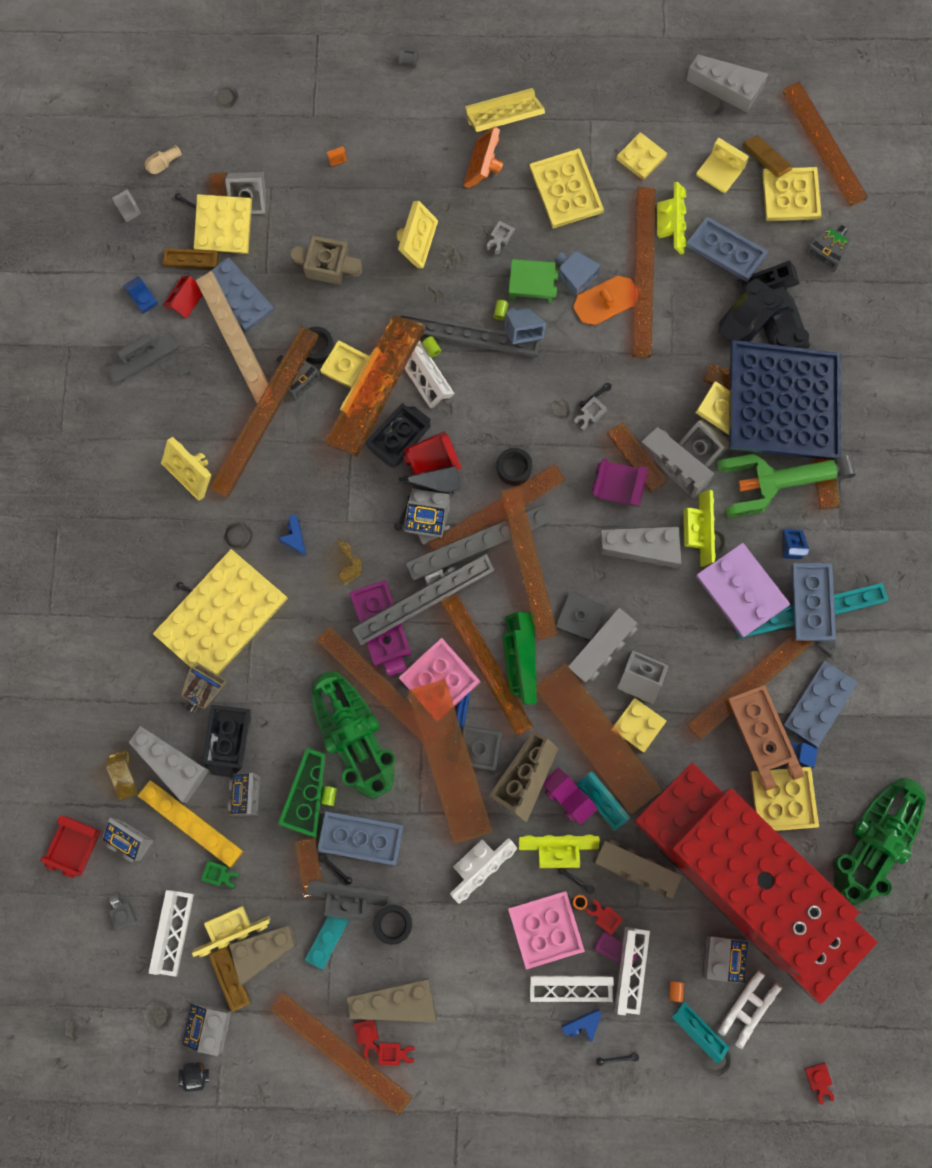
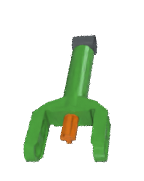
(771, 480)

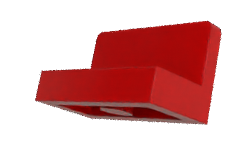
(183, 296)

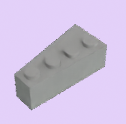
(727, 81)

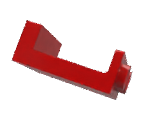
(431, 454)
(71, 847)

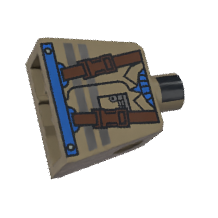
(201, 687)

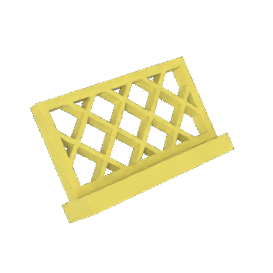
(503, 110)

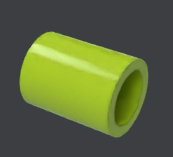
(500, 310)
(431, 347)
(328, 796)

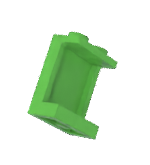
(532, 280)

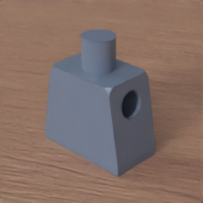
(577, 271)
(523, 326)

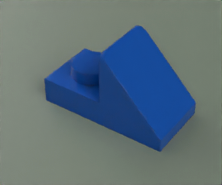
(140, 294)
(295, 540)
(794, 544)
(805, 754)
(588, 1021)

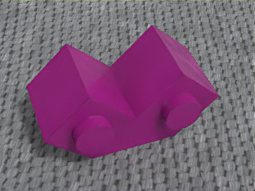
(569, 796)

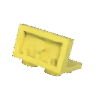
(723, 166)

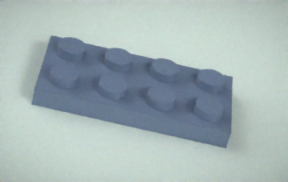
(727, 249)
(243, 297)
(813, 602)
(820, 704)
(360, 838)

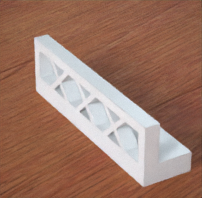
(434, 378)
(163, 933)
(625, 972)
(571, 981)

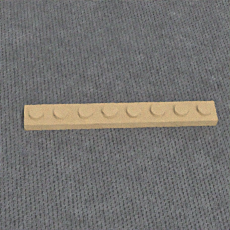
(233, 335)

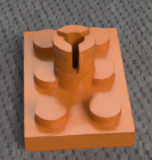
(483, 158)

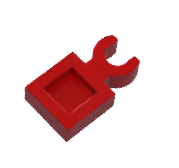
(606, 919)
(366, 1033)
(391, 1053)
(819, 1080)

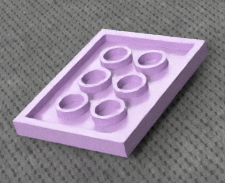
(742, 590)

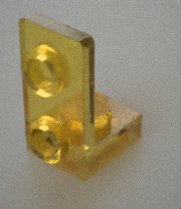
(349, 573)
(120, 775)

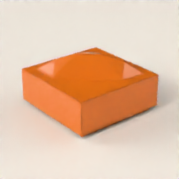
(337, 156)

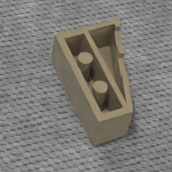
(259, 952)

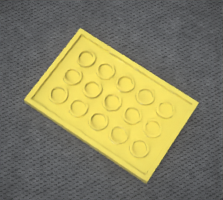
(220, 614)

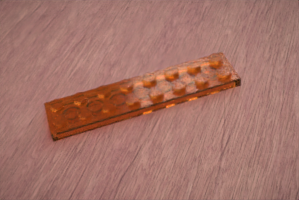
(375, 385)
(598, 738)
(449, 761)

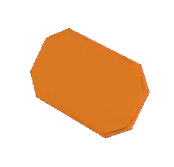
(605, 300)

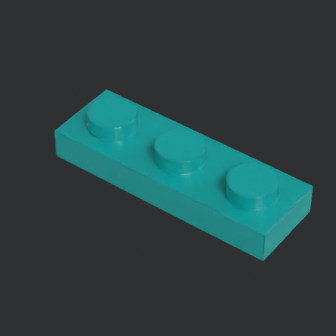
(603, 800)
(326, 941)
(700, 1032)

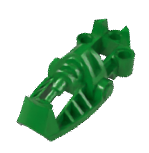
(348, 729)
(886, 836)

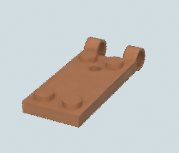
(760, 727)

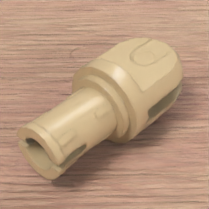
(160, 160)

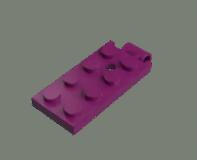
(367, 603)

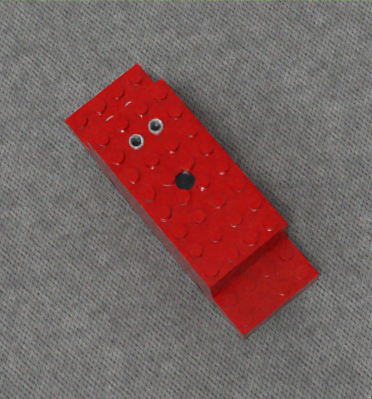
(757, 882)

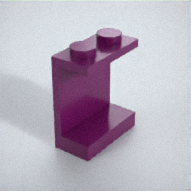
(619, 483)

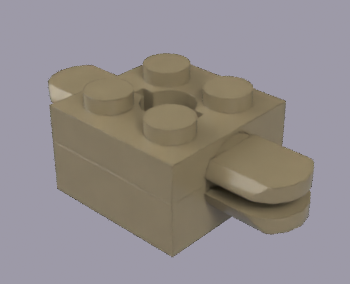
(330, 253)

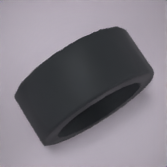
(321, 357)
(514, 452)
(378, 919)

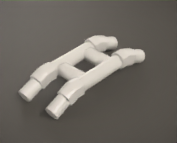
(737, 1012)

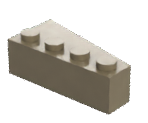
(525, 776)
(637, 869)
(396, 1003)

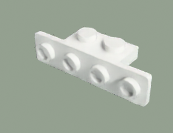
(478, 865)

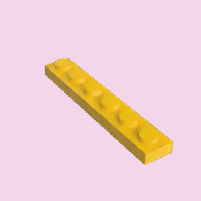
(190, 823)

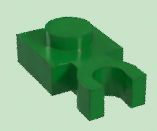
(217, 874)

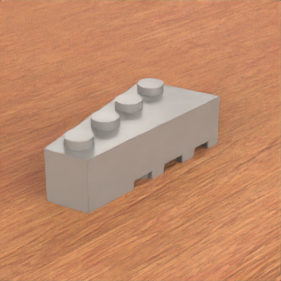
(677, 462)
(648, 545)
(603, 645)
(174, 767)

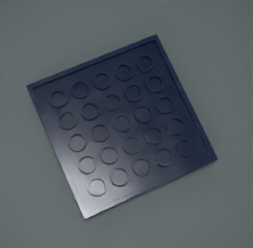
(785, 400)

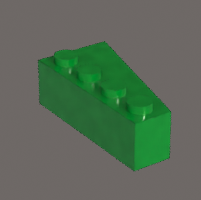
(303, 802)

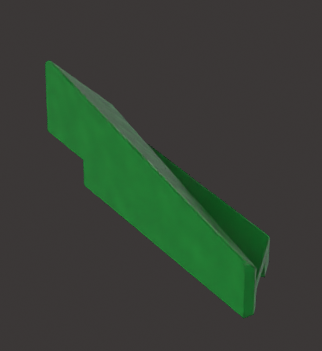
(520, 656)

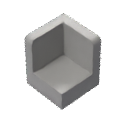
(126, 205)

